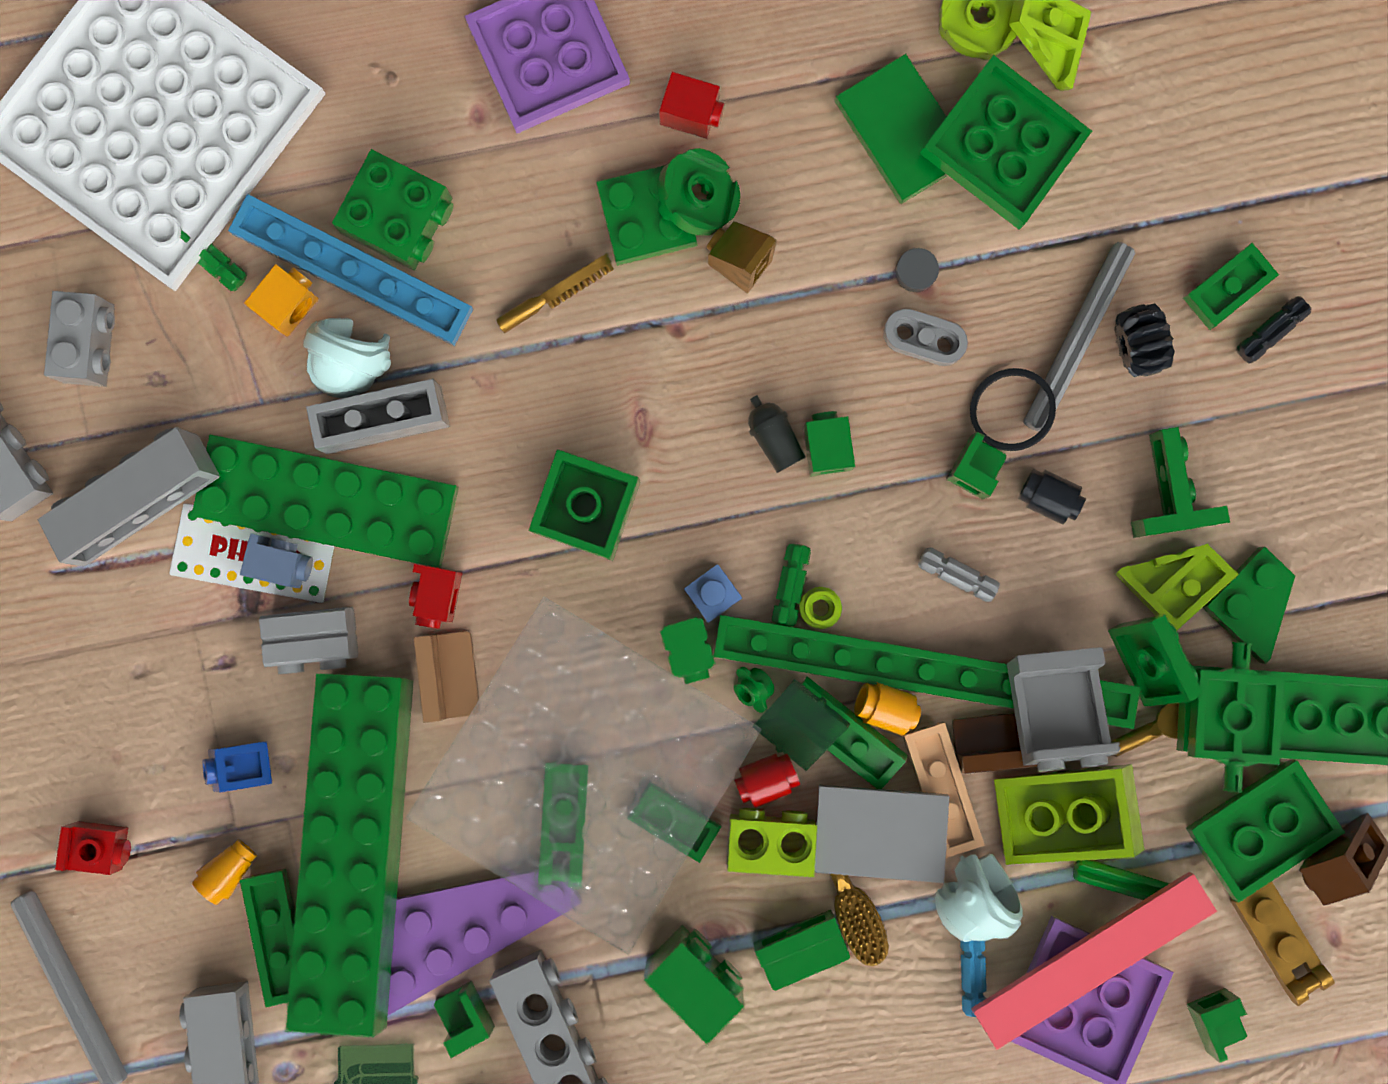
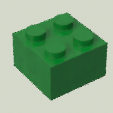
(584, 505)
(695, 983)

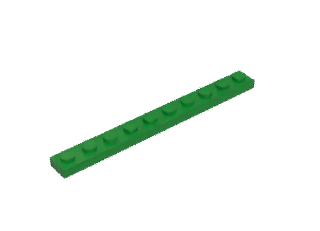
(889, 665)

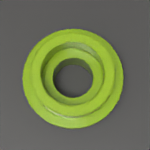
(834, 607)

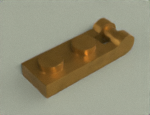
(1282, 943)

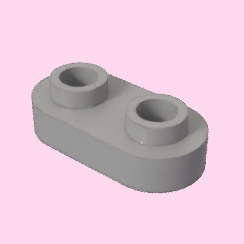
(924, 336)

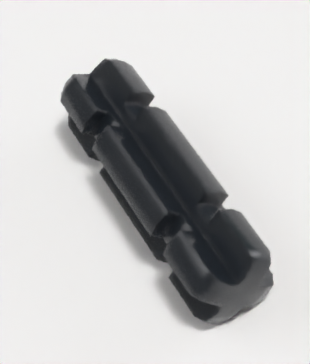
(1274, 329)

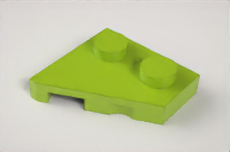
(1053, 36)
(1178, 582)

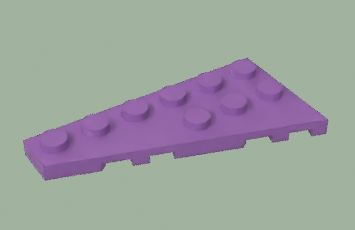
(453, 930)

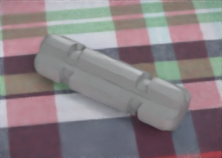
(959, 574)

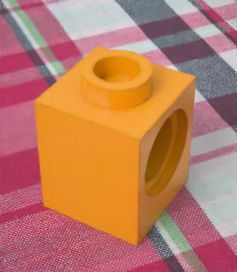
(282, 299)

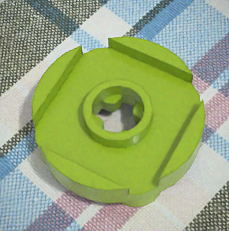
(973, 38)

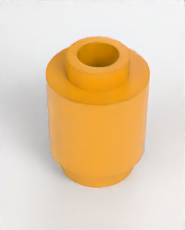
(887, 708)

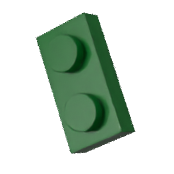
(1231, 286)

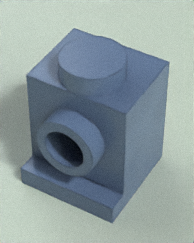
(276, 562)

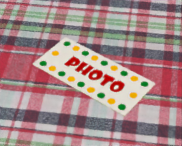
(216, 552)

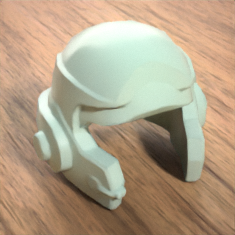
(341, 364)
(981, 902)

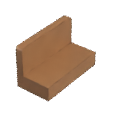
(446, 675)

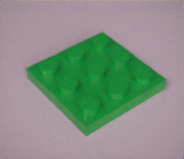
(1006, 142)

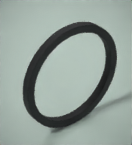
(1006, 373)

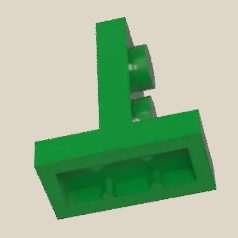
(1175, 490)

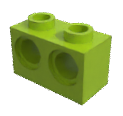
(769, 855)

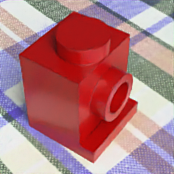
(434, 595)
(76, 845)

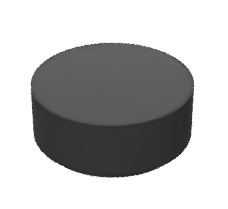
(917, 270)

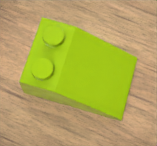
(1070, 815)

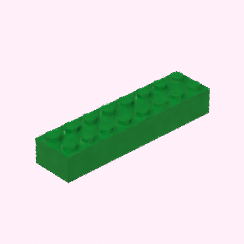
(350, 856)

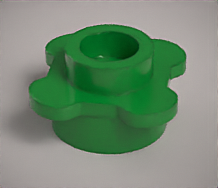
(754, 688)

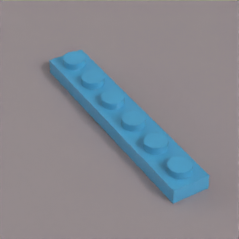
(351, 269)

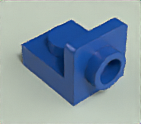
(237, 767)

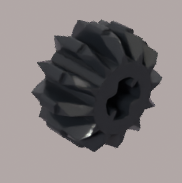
(1144, 340)

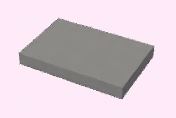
(881, 833)

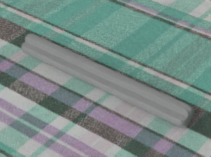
(1081, 332)
(68, 989)

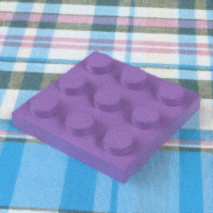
(546, 56)
(1105, 1026)

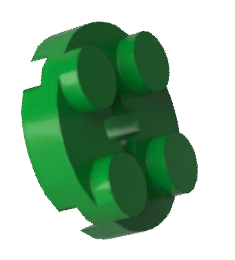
(680, 204)

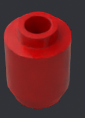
(767, 779)

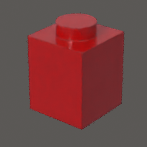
(691, 105)

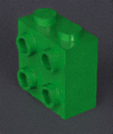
(394, 210)

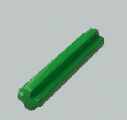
(1116, 879)

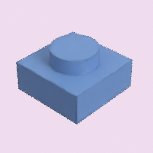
(713, 593)

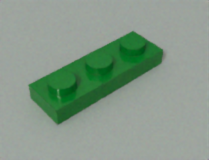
(861, 745)
(271, 928)

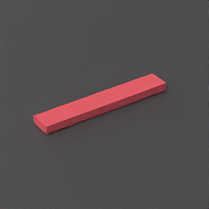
(1093, 960)

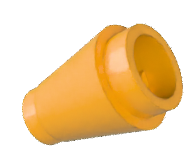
(223, 873)

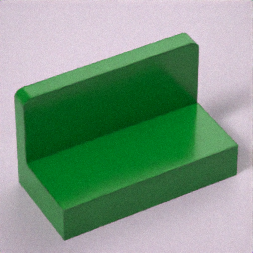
(801, 950)

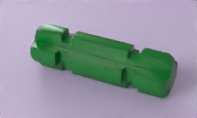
(218, 264)
(791, 584)

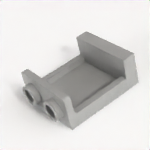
(1060, 708)

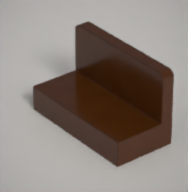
(987, 743)

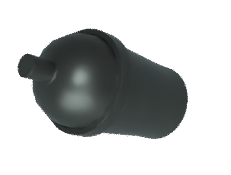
(774, 434)

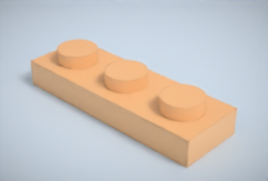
(939, 772)

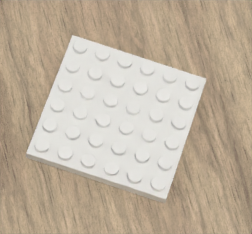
(152, 124)

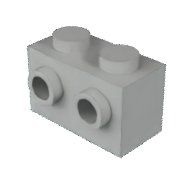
(79, 339)

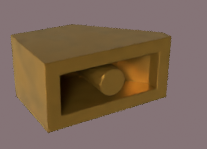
(741, 254)

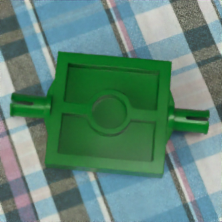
(1237, 717)

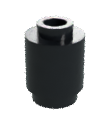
(1052, 496)

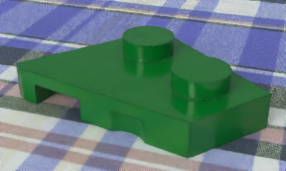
(1254, 603)

